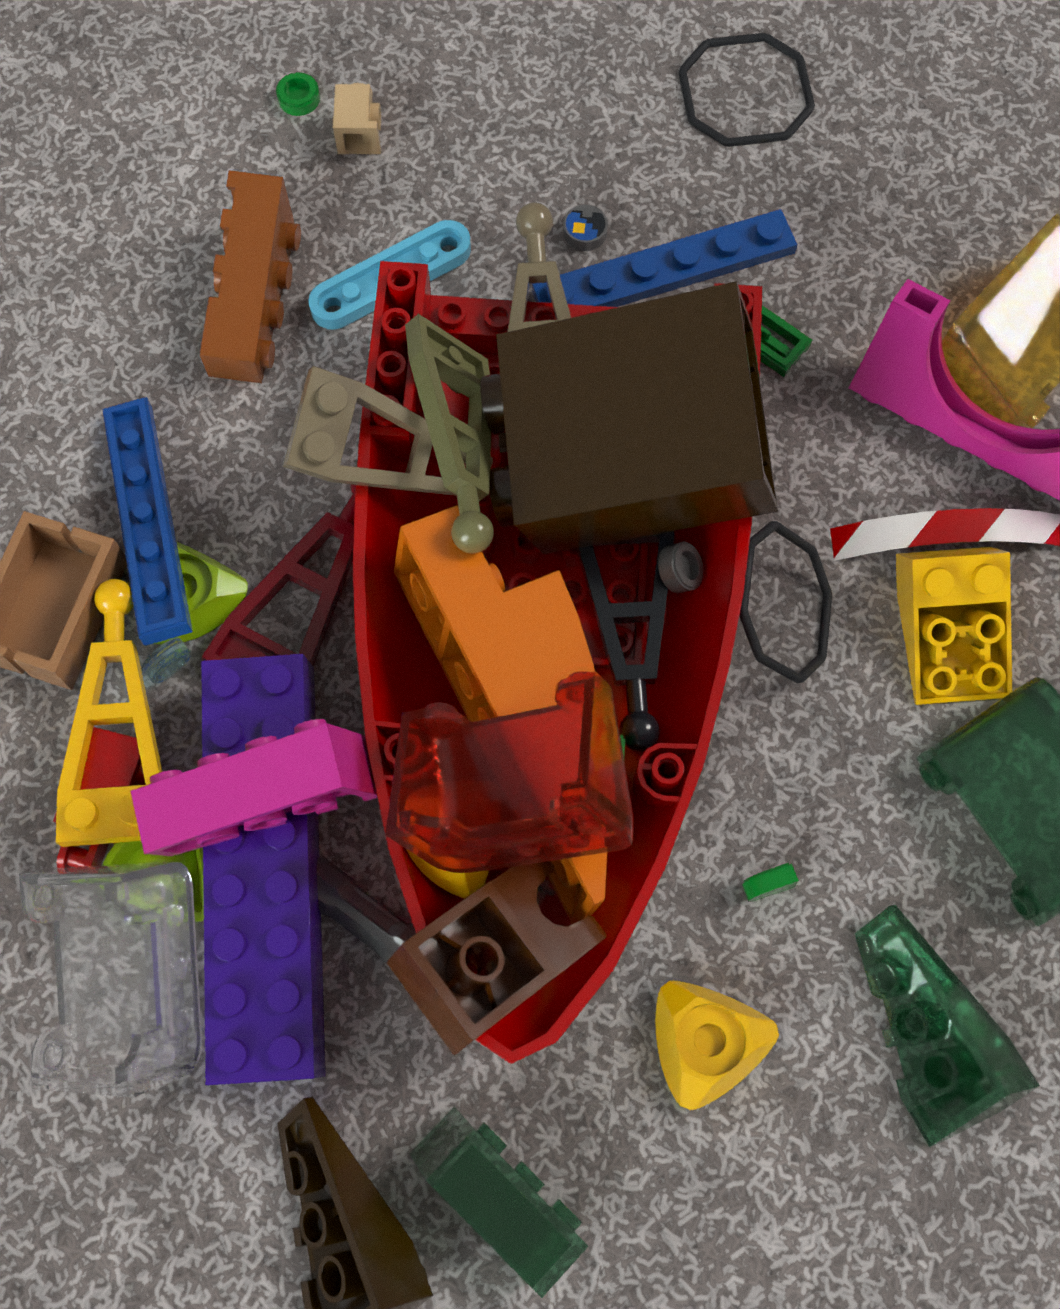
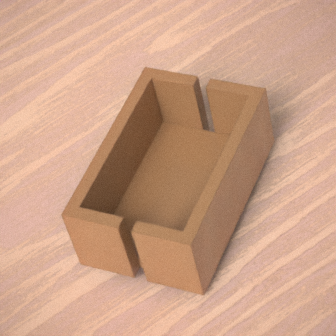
(49, 597)

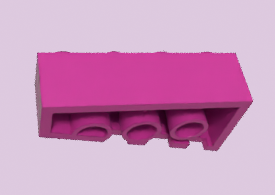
(253, 788)

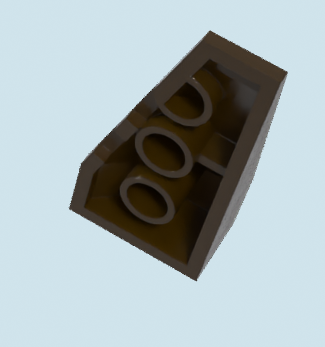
(351, 1235)

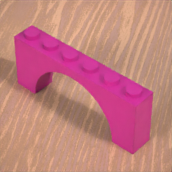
(911, 378)

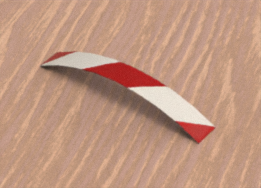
(944, 528)

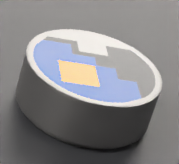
(585, 227)

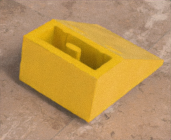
(956, 623)

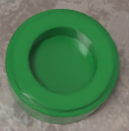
(298, 94)

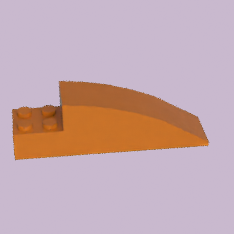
(498, 651)

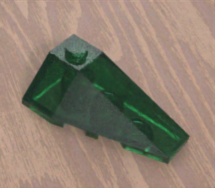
(949, 1047)

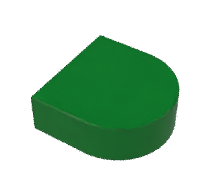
(770, 882)

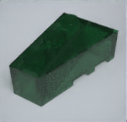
(500, 1200)

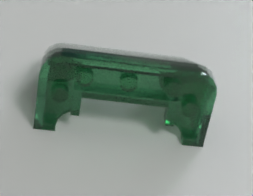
(1010, 781)

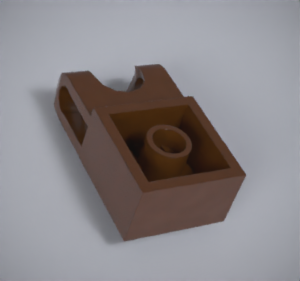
(507, 943)

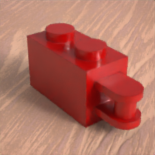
(110, 762)

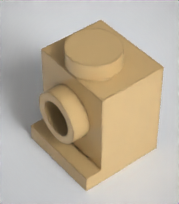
(356, 120)

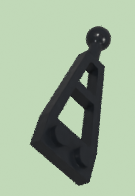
(638, 726)

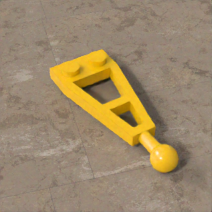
(105, 813)

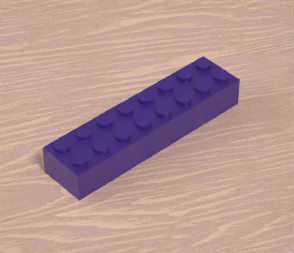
(261, 894)

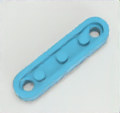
(357, 286)

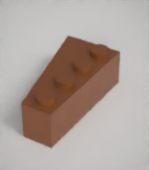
(249, 278)

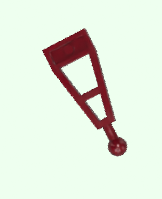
(238, 641)

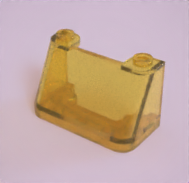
(1009, 337)

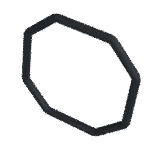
(753, 139)
(825, 611)

